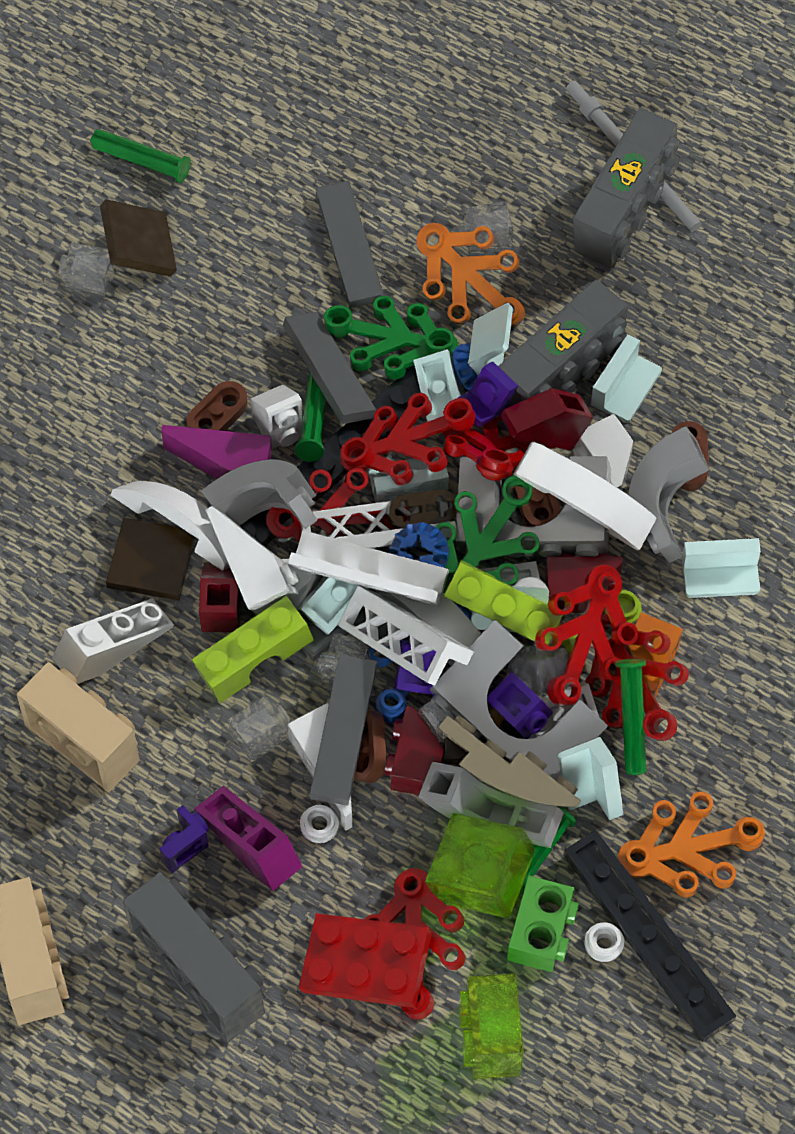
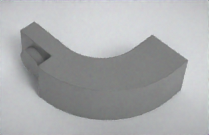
(657, 479)
(258, 488)
(457, 791)

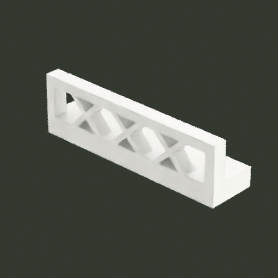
(376, 539)
(370, 568)
(409, 626)

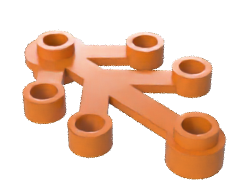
(465, 269)
(686, 849)

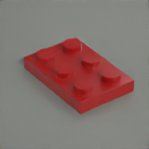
(365, 960)

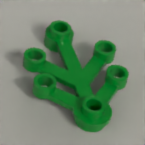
(340, 323)
(481, 545)

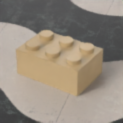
(79, 726)
(29, 954)

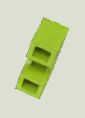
(500, 602)
(271, 633)

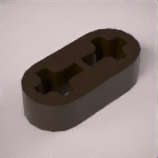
(421, 499)

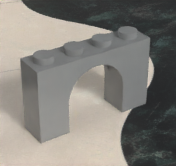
(564, 534)
(465, 692)

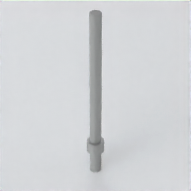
(593, 110)

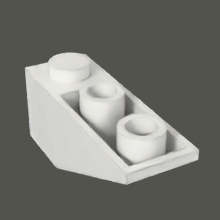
(109, 639)

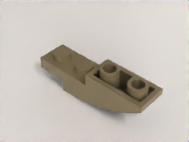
(519, 778)

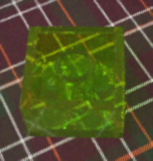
(480, 865)
(493, 1022)

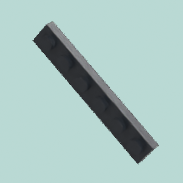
(649, 936)

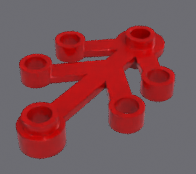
(367, 451)
(493, 461)
(337, 500)
(588, 631)
(652, 709)
(412, 904)

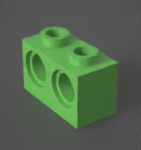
(535, 923)

